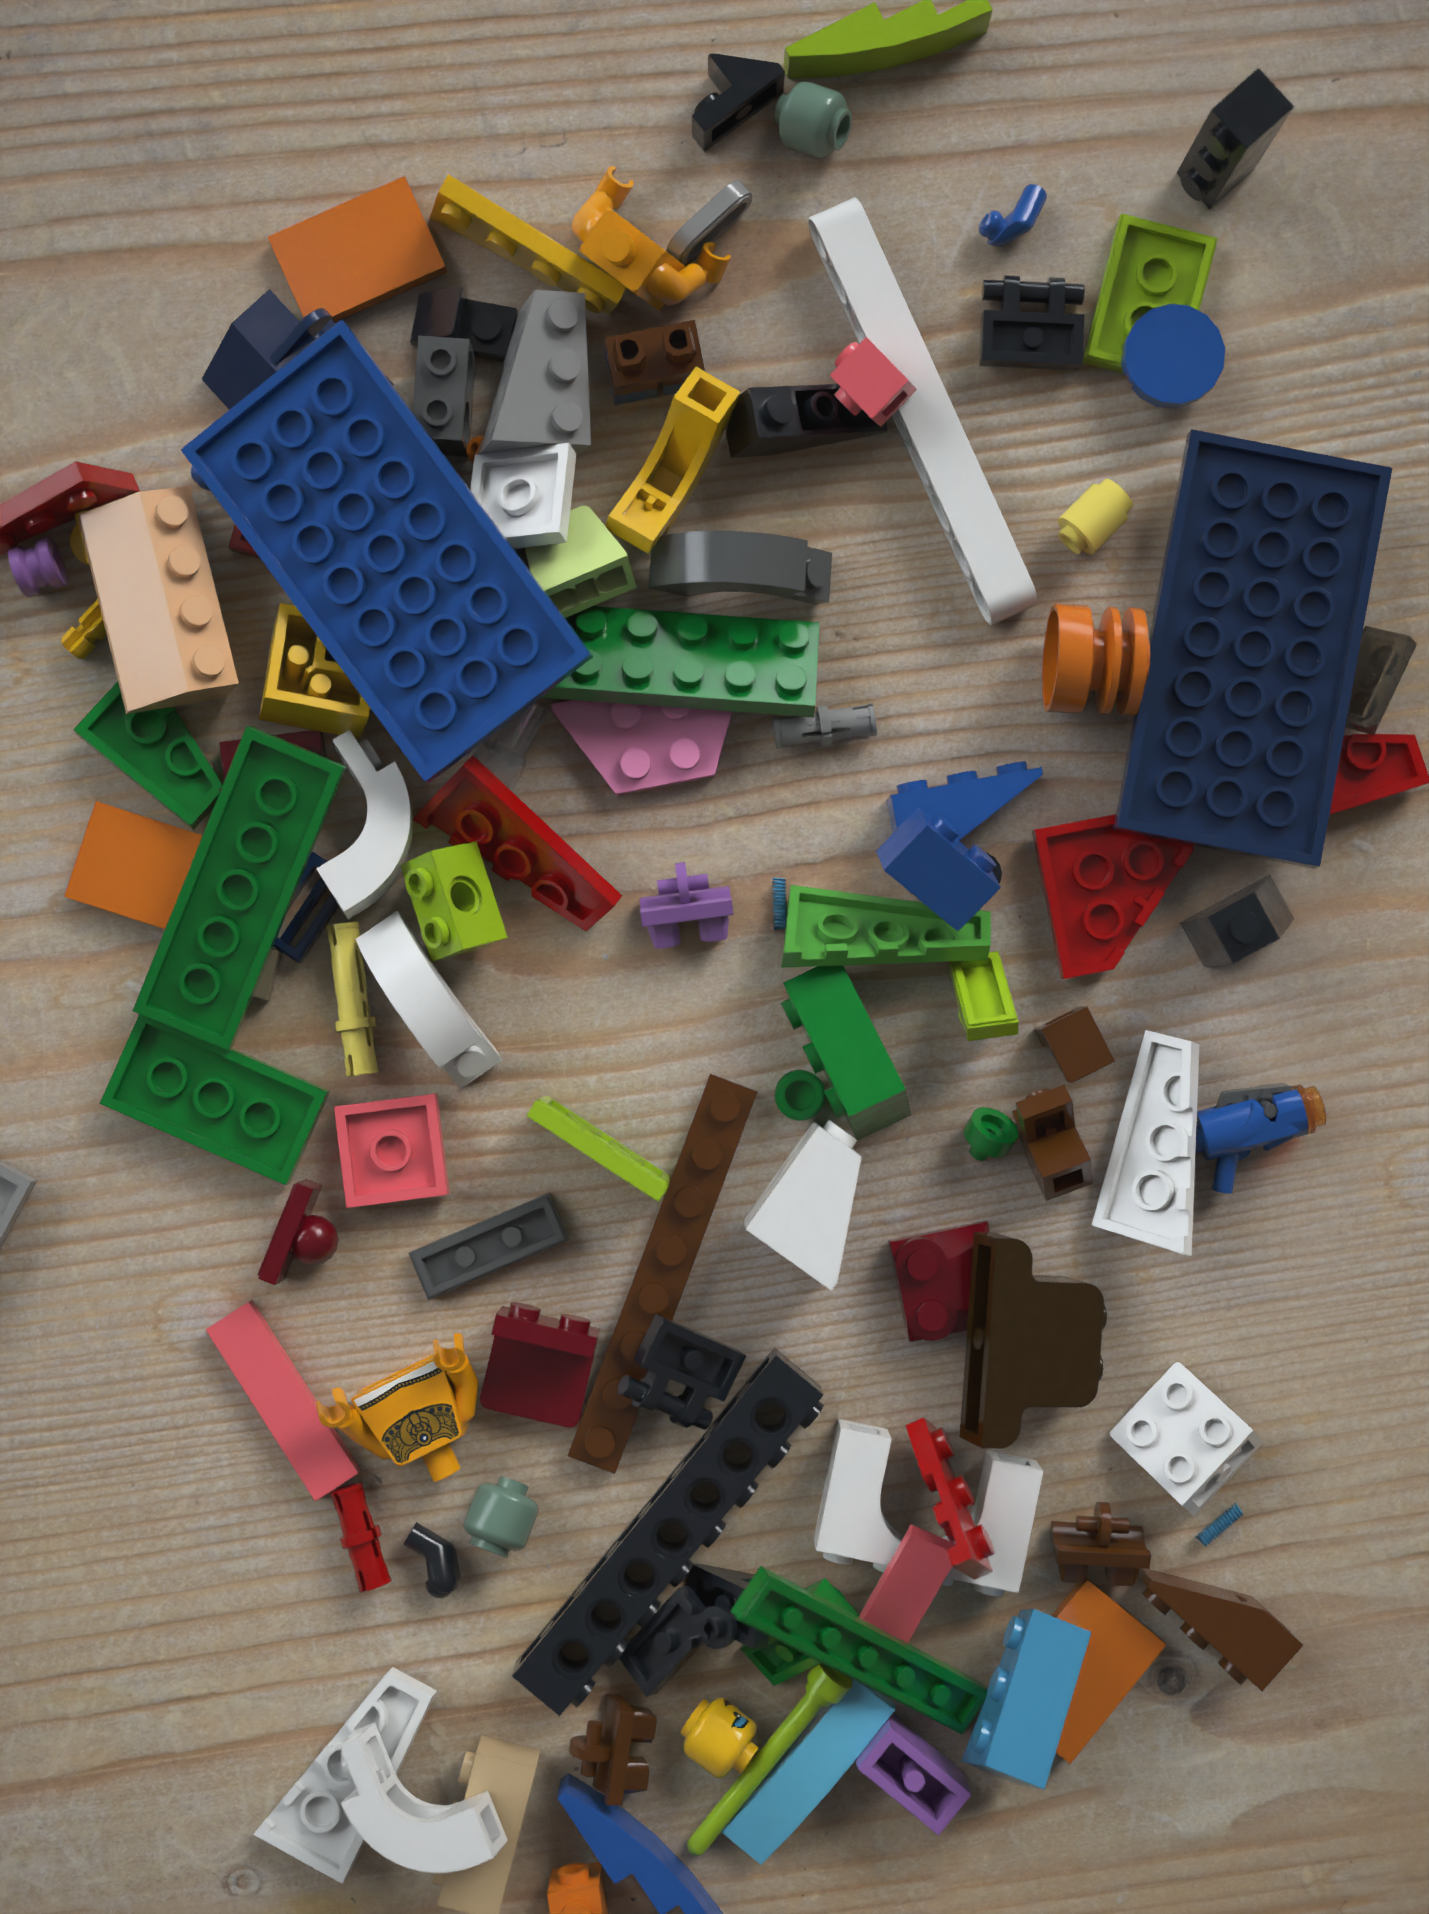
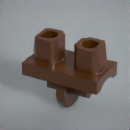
(1099, 1543)
(607, 1749)

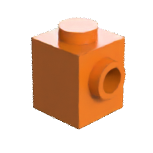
(578, 1889)

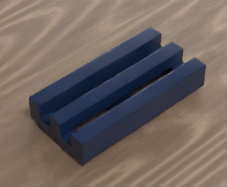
(318, 925)

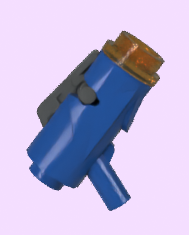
(1254, 1119)

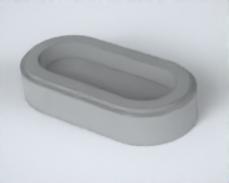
(710, 222)

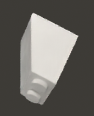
(810, 1203)

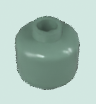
(813, 119)
(501, 1517)

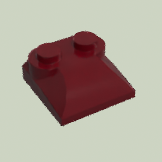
(935, 1279)

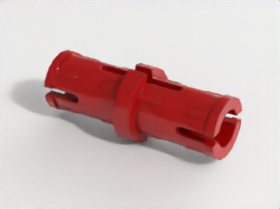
(360, 1537)

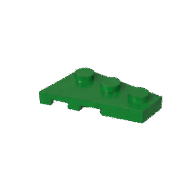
(155, 754)

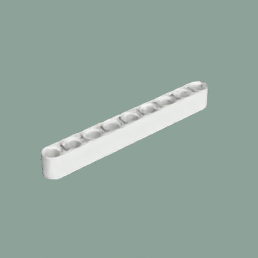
(928, 417)

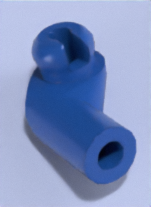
(1004, 230)

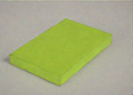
(1145, 270)
(600, 1146)

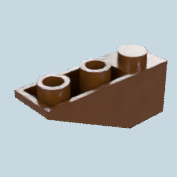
(1234, 1623)

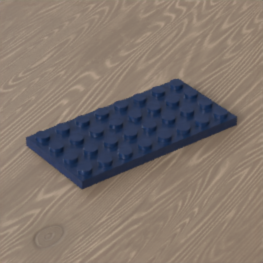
(1253, 649)

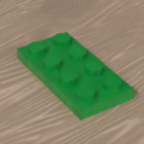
(215, 1098)

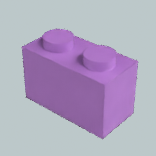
(915, 1774)

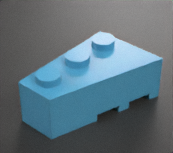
(1028, 1699)

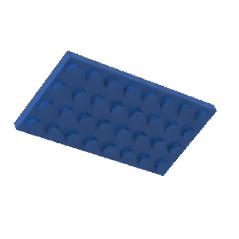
(386, 552)

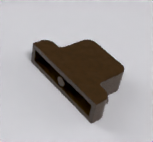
(1025, 1341)

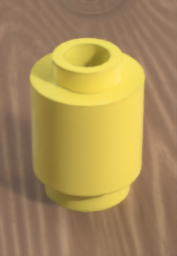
(1094, 517)

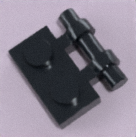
(1032, 338)
(687, 1358)

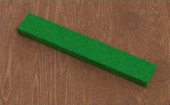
(859, 1650)

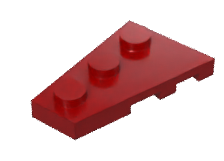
(59, 498)
(973, 1544)

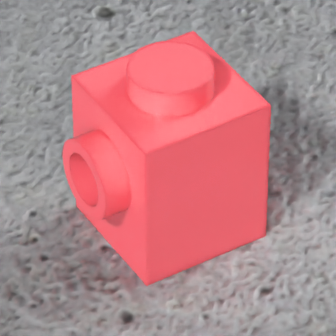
(870, 382)

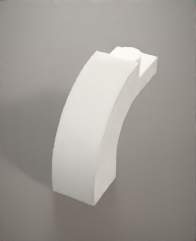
(374, 860)
(426, 1001)
(405, 1827)

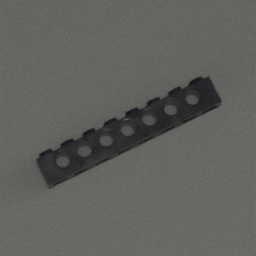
(563, 1681)

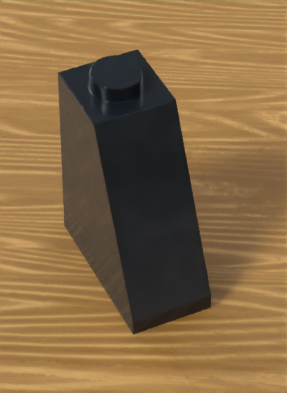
(1239, 924)

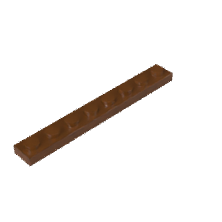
(664, 1265)

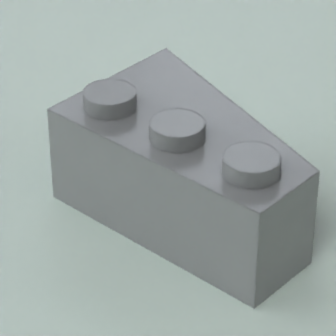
(543, 378)

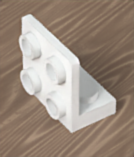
(1186, 1438)

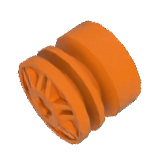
(1100, 660)

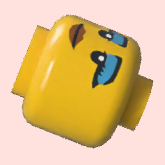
(719, 1737)

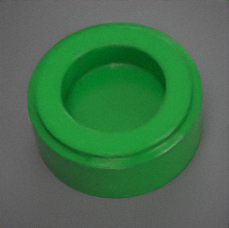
(799, 1095)

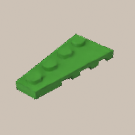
(869, 930)

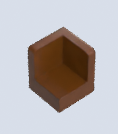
(1075, 1043)

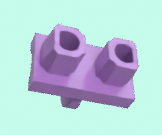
(686, 900)

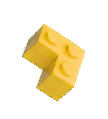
(303, 686)

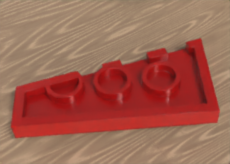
(518, 843)

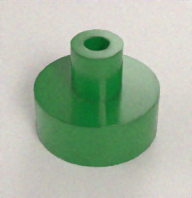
(990, 1133)

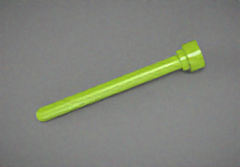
(823, 1689)

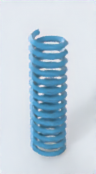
(781, 900)
(1221, 1525)

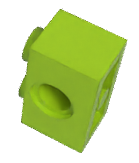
(453, 901)

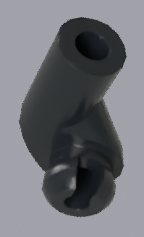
(440, 1560)

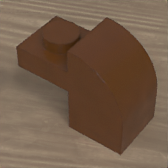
(1052, 1142)

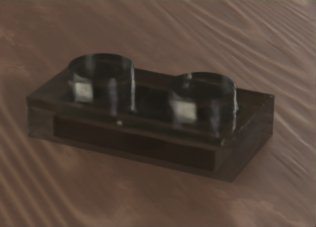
(1377, 674)

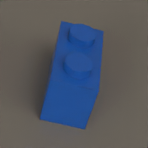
(939, 868)

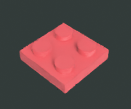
(391, 1150)

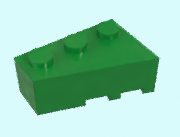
(846, 1049)

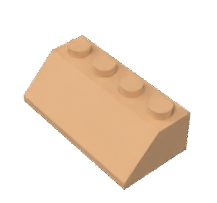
(158, 600)

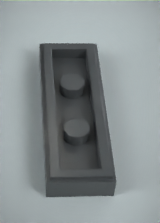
(489, 1246)

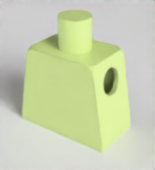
(585, 568)

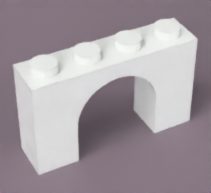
(855, 1528)

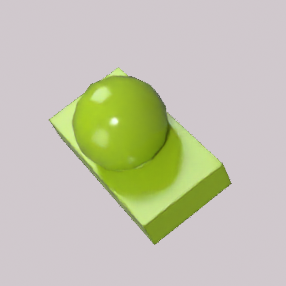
(983, 998)

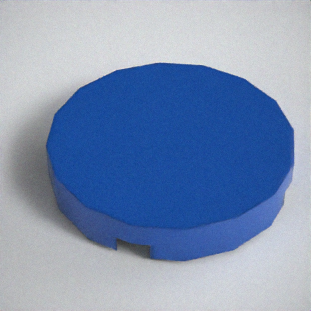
(1173, 356)

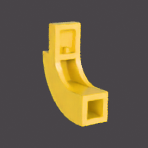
(676, 461)

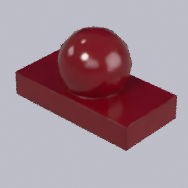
(299, 1235)

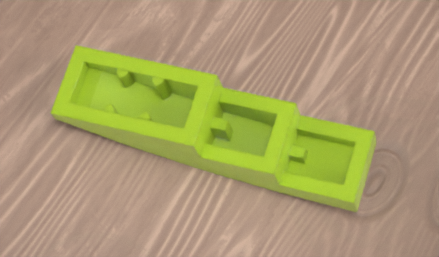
(870, 43)

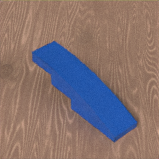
(630, 1847)

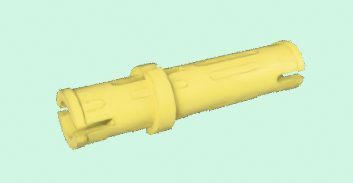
(352, 1000)

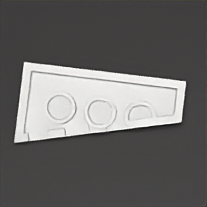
(1153, 1155)

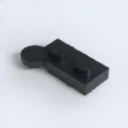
(674, 1638)

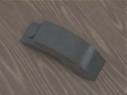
(740, 562)

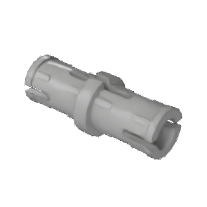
(825, 726)

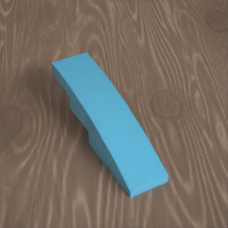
(808, 1771)

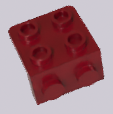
(539, 1365)

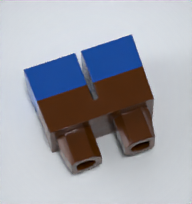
(651, 357)

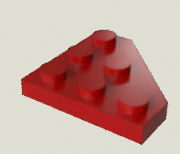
(1101, 888)

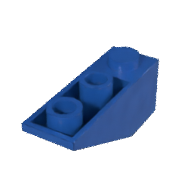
(964, 799)

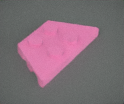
(645, 744)

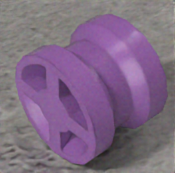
(38, 567)

